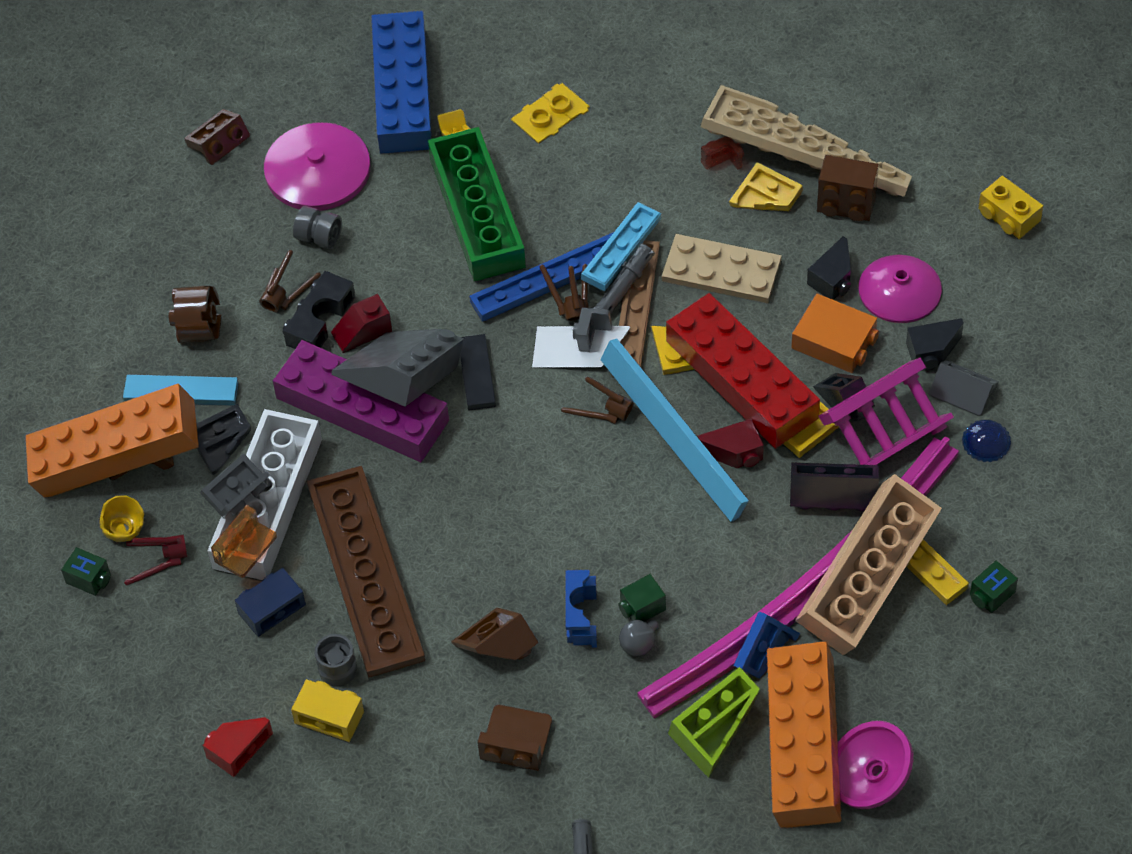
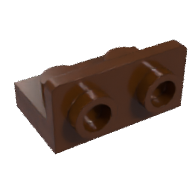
(218, 135)

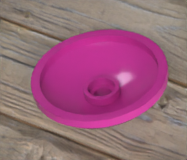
(897, 298)
(864, 754)

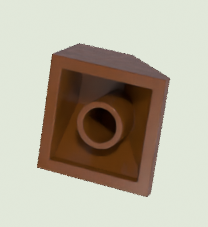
(498, 635)

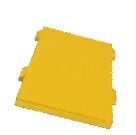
(550, 112)

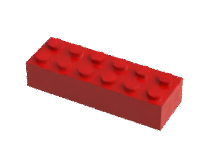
(742, 370)

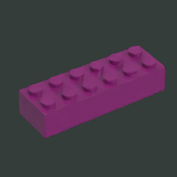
(308, 385)

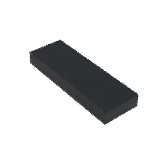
(477, 373)

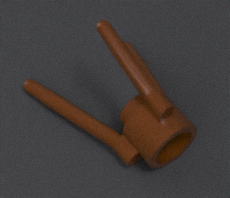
(274, 295)
(573, 303)
(617, 405)

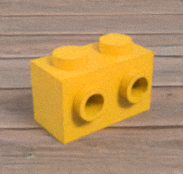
(1010, 207)
(328, 710)

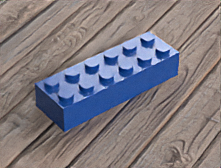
(401, 82)

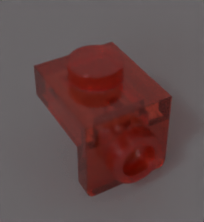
(720, 151)

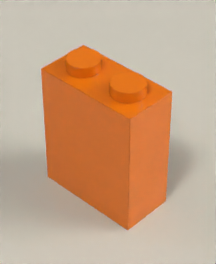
(835, 333)

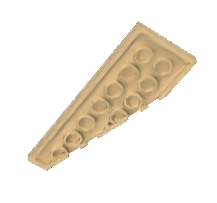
(760, 124)

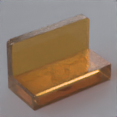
(242, 543)

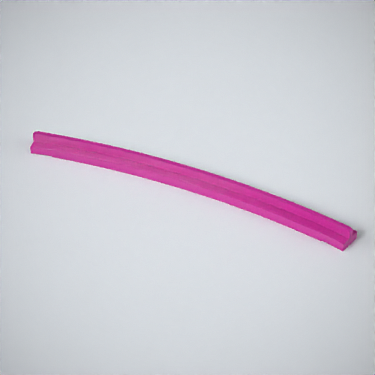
(785, 608)

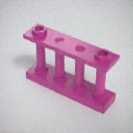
(886, 389)

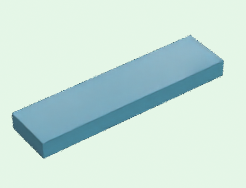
(621, 246)
(202, 389)

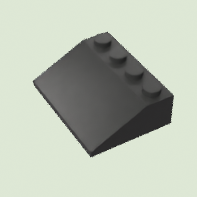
(403, 363)

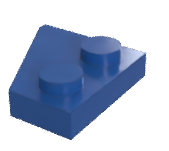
(764, 634)

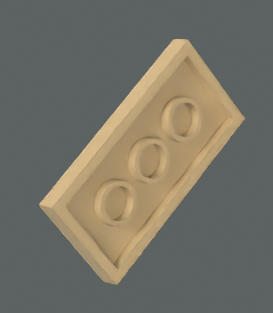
(721, 268)

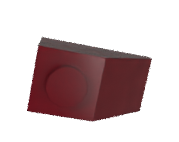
(362, 323)
(735, 444)

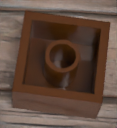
(847, 188)

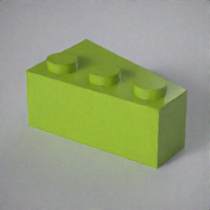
(714, 719)

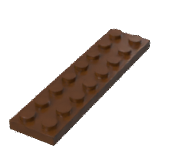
(365, 572)

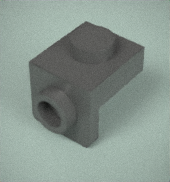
(589, 321)

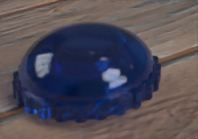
(986, 440)

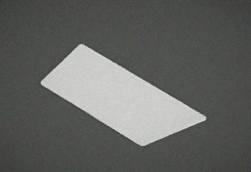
(558, 349)

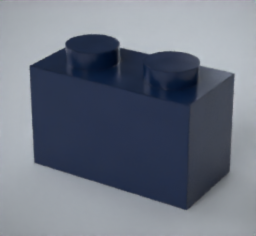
(270, 602)

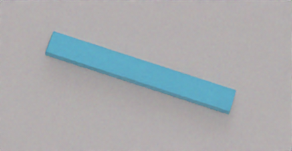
(674, 430)

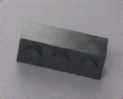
(833, 485)

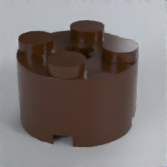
(195, 314)

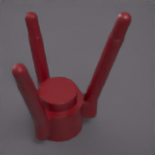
(171, 546)

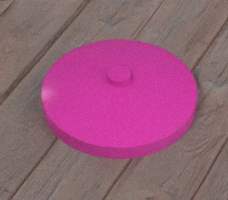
(317, 166)

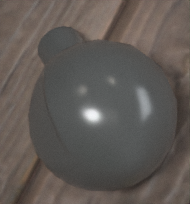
(638, 637)

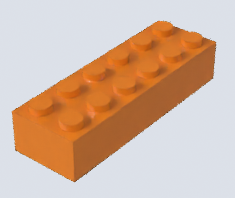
(111, 441)
(803, 735)

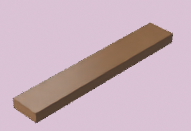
(637, 307)

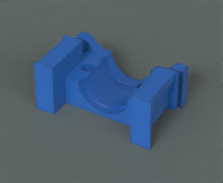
(579, 587)

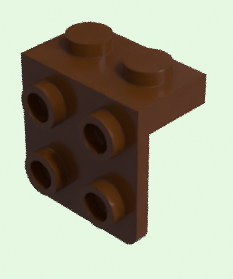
(515, 737)

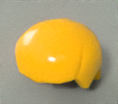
(121, 511)

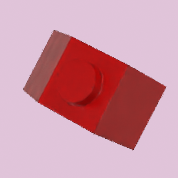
(236, 743)

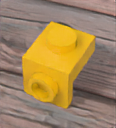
(452, 122)

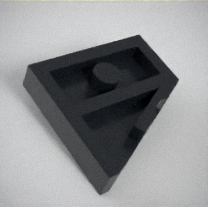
(221, 436)

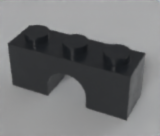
(327, 295)

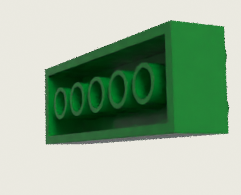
(476, 204)

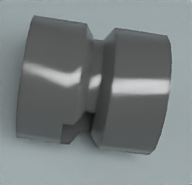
(317, 227)
(335, 660)

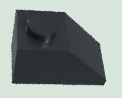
(832, 271)
(934, 341)
(839, 388)

